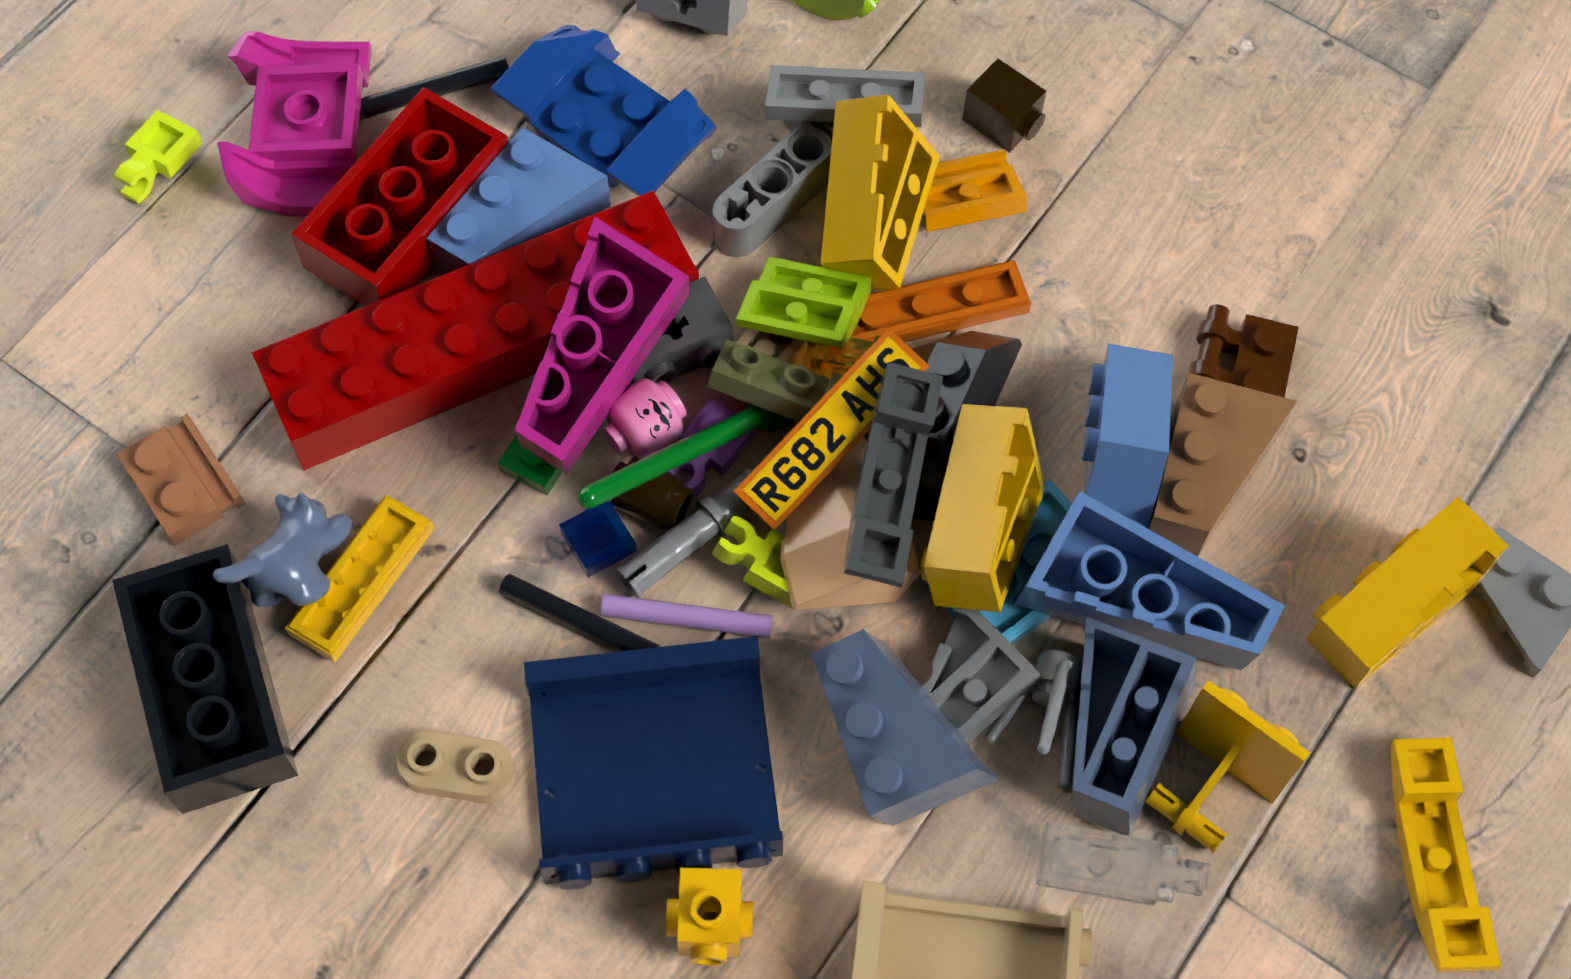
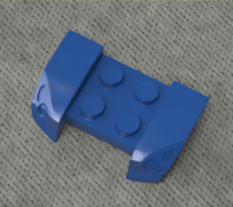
(601, 111)

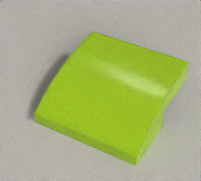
(805, 302)

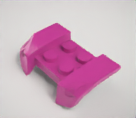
(300, 120)

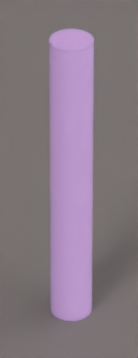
(686, 615)

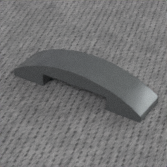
(891, 475)

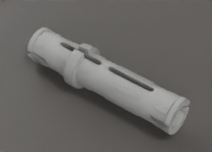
(684, 538)

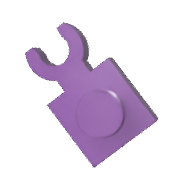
(718, 459)

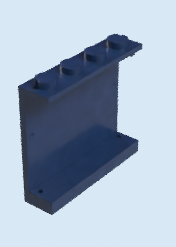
(652, 762)

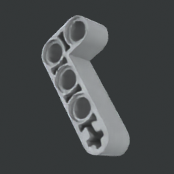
(747, 214)

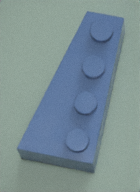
(1147, 586)

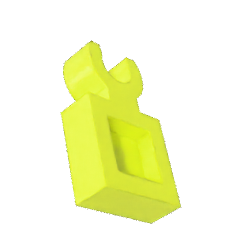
(758, 555)

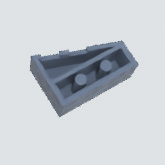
(893, 733)

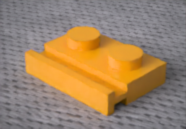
(973, 191)

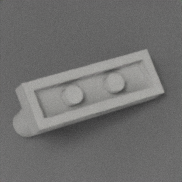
(812, 92)

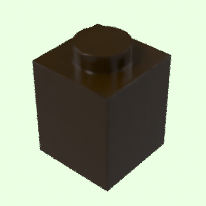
(1004, 106)

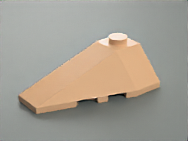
(817, 545)

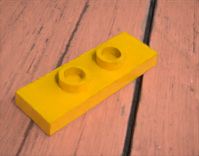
(361, 578)

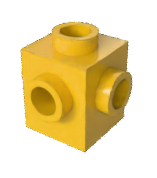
(705, 895)

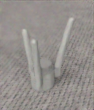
(1053, 691)

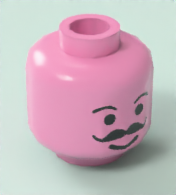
(644, 419)

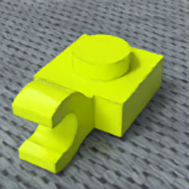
(156, 147)

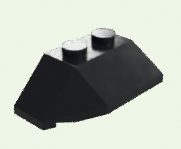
(973, 373)

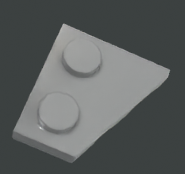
(1528, 600)
(977, 674)

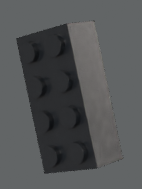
(203, 681)

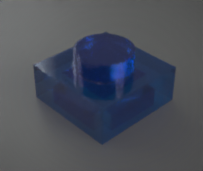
(598, 538)

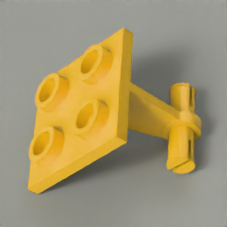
(1240, 743)

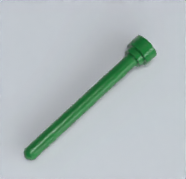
(679, 454)

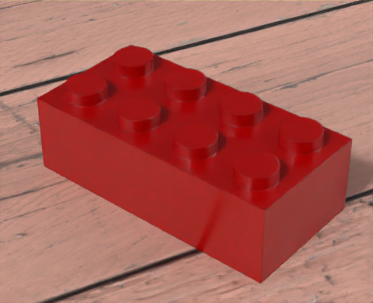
(377, 217)

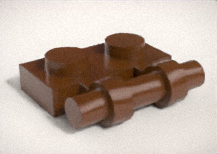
(1260, 349)

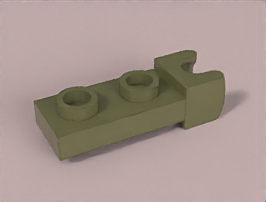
(768, 381)

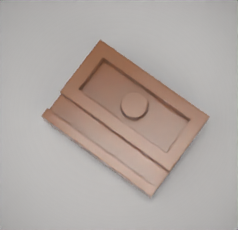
(180, 479)

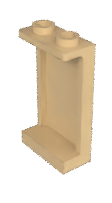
(963, 940)

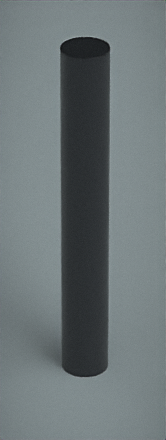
(440, 85)
(572, 615)

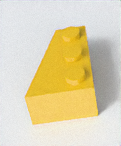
(875, 190)
(983, 509)
(1406, 592)

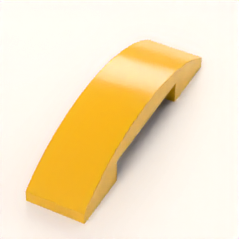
(1436, 856)

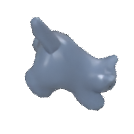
(290, 556)

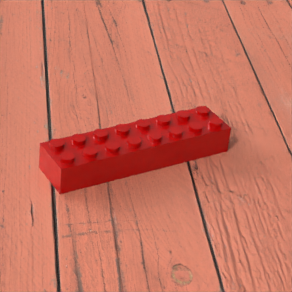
(440, 339)

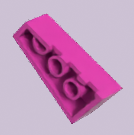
(601, 337)

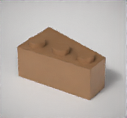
(1213, 452)

